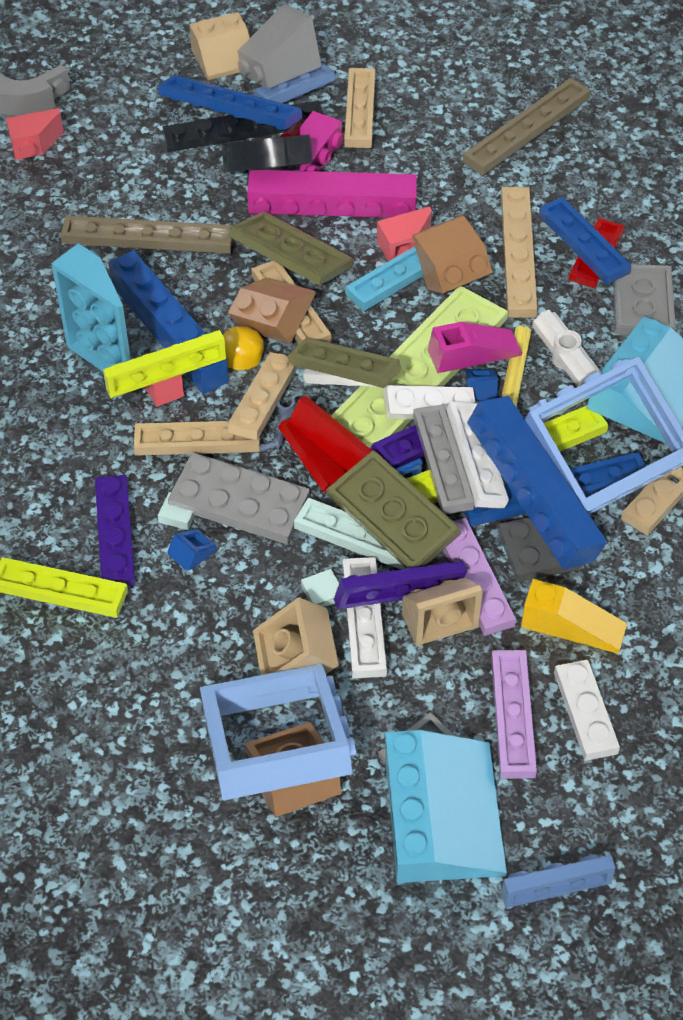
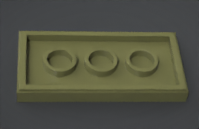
(291, 247)
(393, 511)

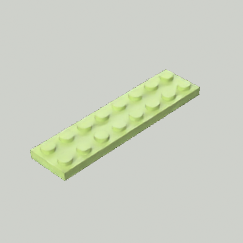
(365, 409)

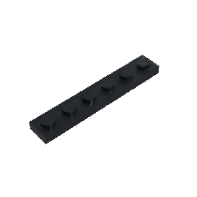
(224, 129)

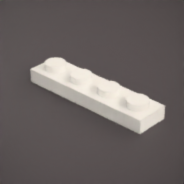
(480, 470)
(365, 627)

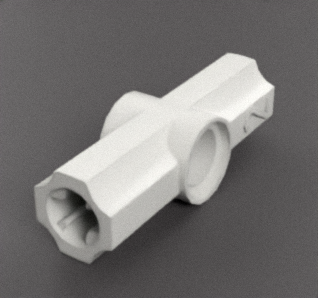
(564, 346)

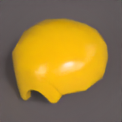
(243, 347)

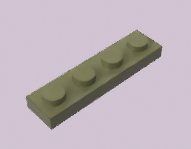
(345, 362)

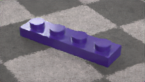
(114, 529)
(393, 585)

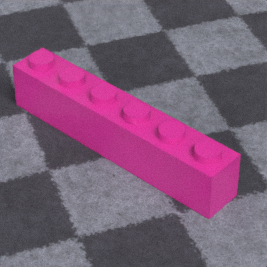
(331, 193)

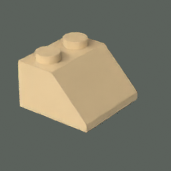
(217, 44)
(442, 610)
(295, 639)

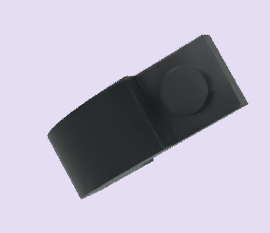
(266, 153)

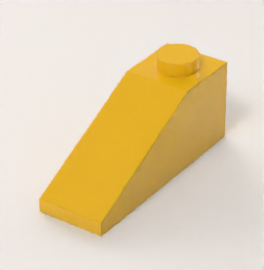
(571, 617)

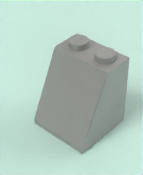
(280, 49)

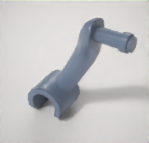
(284, 413)

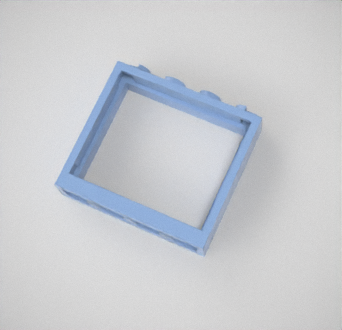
(594, 384)
(286, 767)

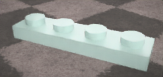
(340, 529)

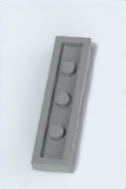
(443, 459)

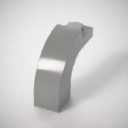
(33, 95)

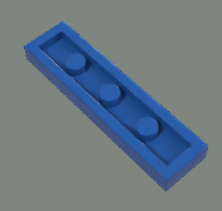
(584, 240)

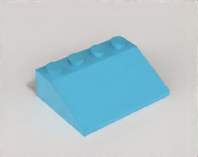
(90, 308)
(662, 355)
(442, 807)

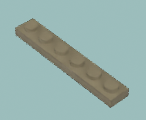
(526, 126)
(146, 234)

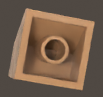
(451, 255)
(272, 308)
(295, 797)

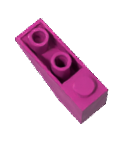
(324, 137)
(469, 345)

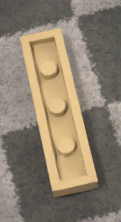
(360, 108)
(311, 325)
(262, 396)
(189, 438)

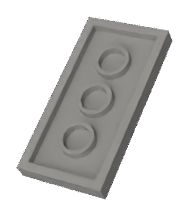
(239, 497)

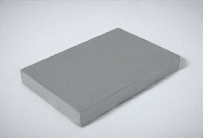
(643, 293)

